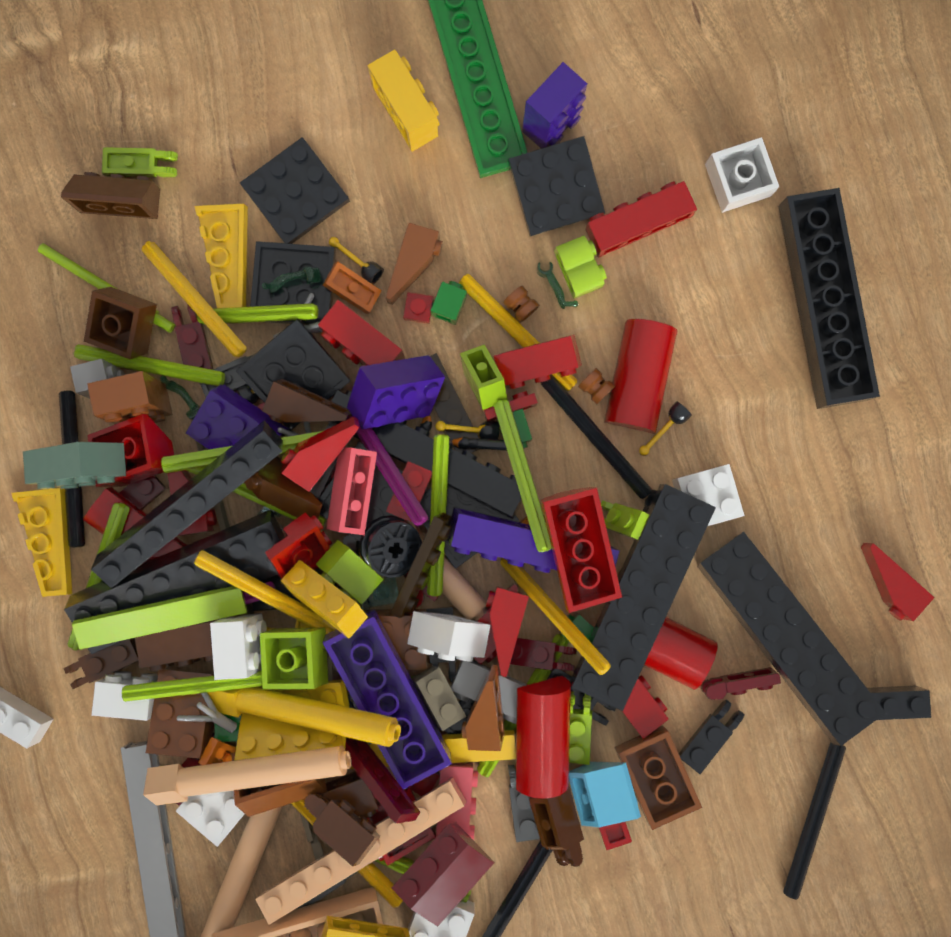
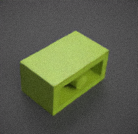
(483, 376)
(349, 572)

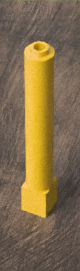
(309, 714)

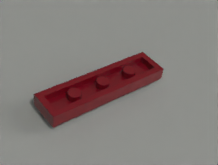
(381, 782)

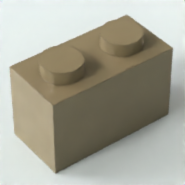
(438, 697)

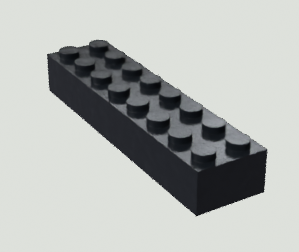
(828, 298)
(177, 575)
(648, 590)
(791, 640)

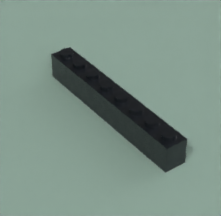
(464, 472)
(187, 504)

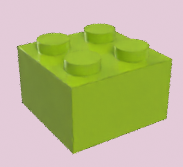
(293, 658)

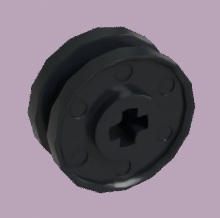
(390, 546)

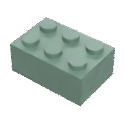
(74, 465)

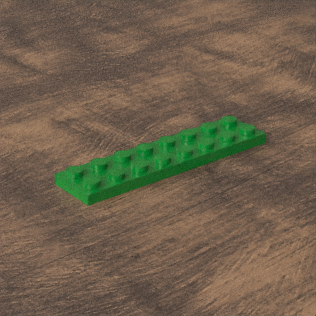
(478, 83)

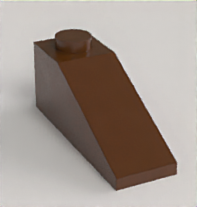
(295, 404)
(282, 492)

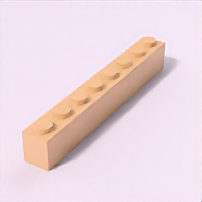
(333, 868)

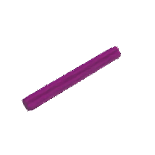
(393, 476)

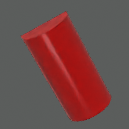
(641, 375)
(581, 548)
(682, 654)
(543, 738)

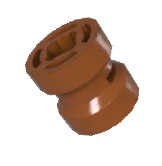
(521, 303)
(596, 386)

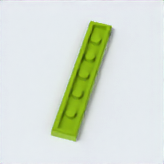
(159, 617)

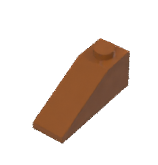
(415, 256)
(485, 721)

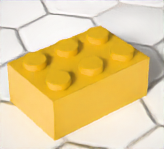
(404, 99)

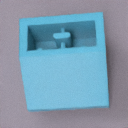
(603, 794)

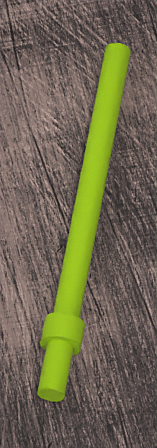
(93, 279)

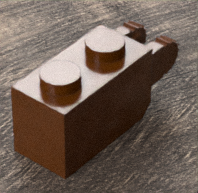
(104, 662)
(341, 827)
(559, 827)

